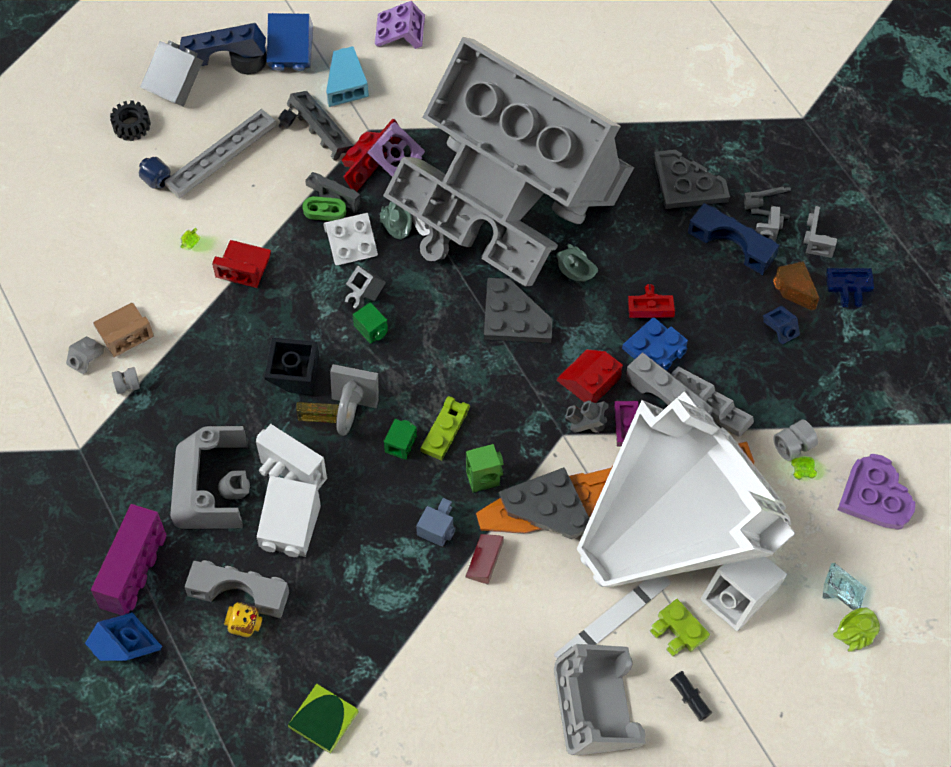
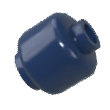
(154, 172)

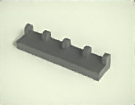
(320, 123)

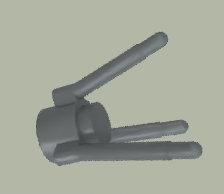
(754, 200)

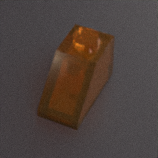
(796, 285)

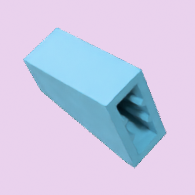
(345, 78)

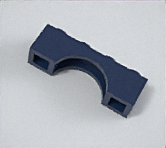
(243, 39)
(711, 225)

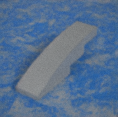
(724, 411)

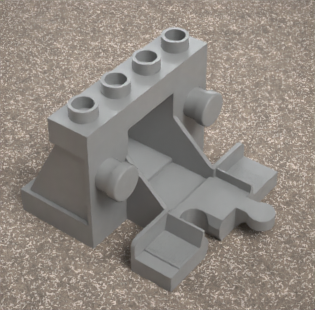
(511, 148)

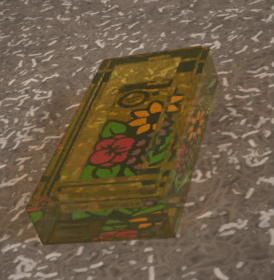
(317, 412)

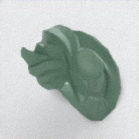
(396, 220)
(575, 264)

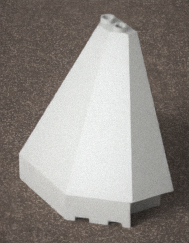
(680, 501)

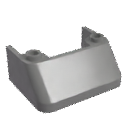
(197, 508)

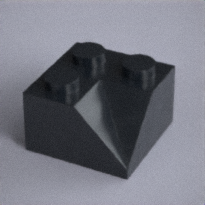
(293, 365)

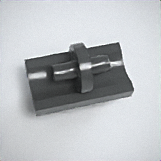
(588, 417)

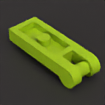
(444, 428)

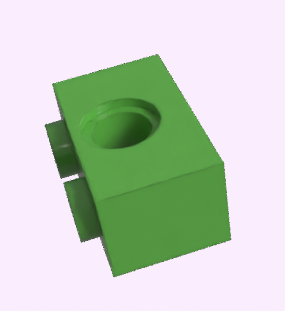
(484, 467)

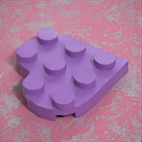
(876, 495)

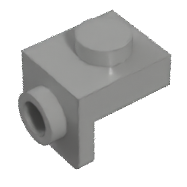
(775, 223)
(82, 353)

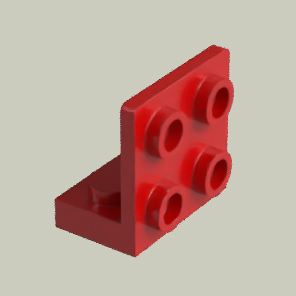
(242, 263)

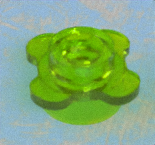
(190, 239)
(807, 462)

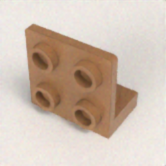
(123, 329)

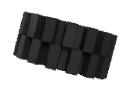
(127, 111)

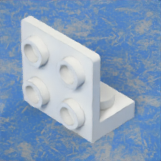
(351, 239)

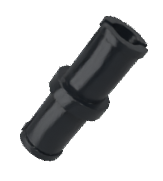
(691, 696)

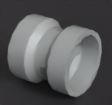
(130, 377)

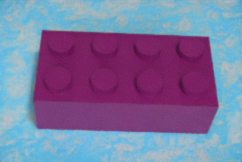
(129, 560)

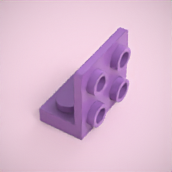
(399, 22)

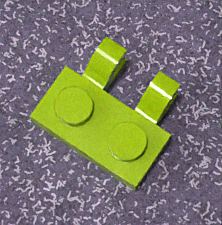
(683, 624)

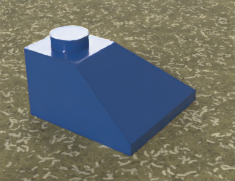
(121, 639)

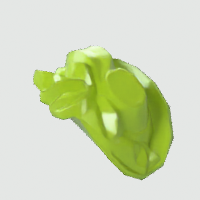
(858, 629)

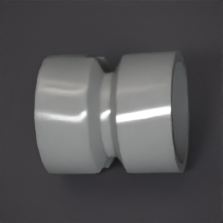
(795, 439)

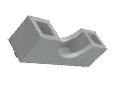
(650, 377)
(208, 581)

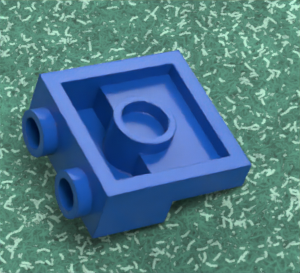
(657, 343)

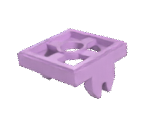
(394, 130)

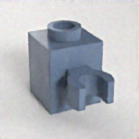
(437, 524)

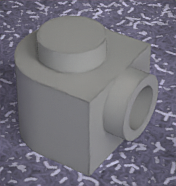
(234, 485)

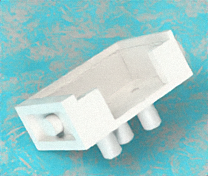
(289, 458)

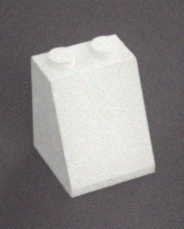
(288, 516)
(742, 589)

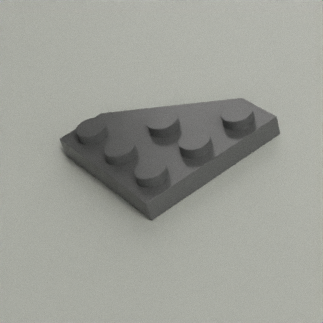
(687, 182)
(514, 315)
(548, 504)

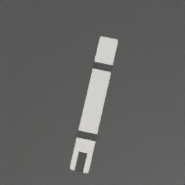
(618, 613)

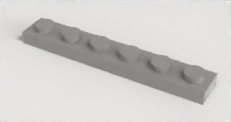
(220, 153)

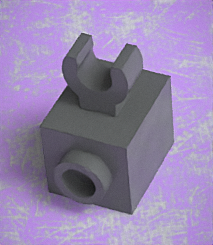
(364, 284)

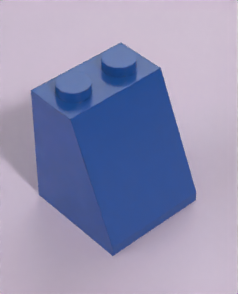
(289, 41)

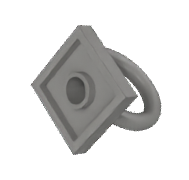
(352, 388)

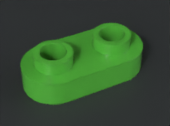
(325, 208)

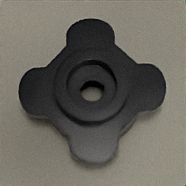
(287, 117)

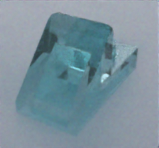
(844, 587)

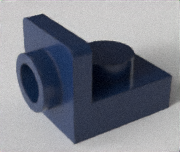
(783, 323)

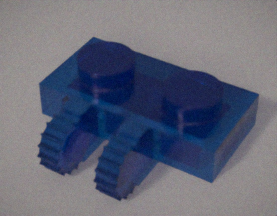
(850, 280)

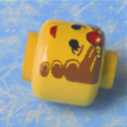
(242, 619)

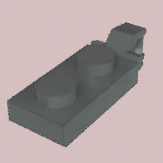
(331, 189)

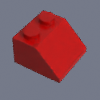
(591, 375)

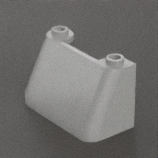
(595, 700)

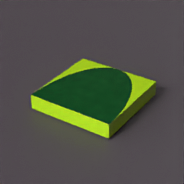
(323, 718)

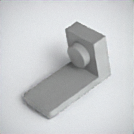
(818, 244)

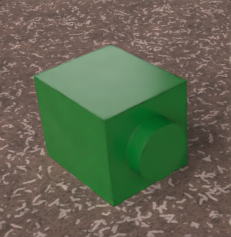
(370, 323)
(400, 439)

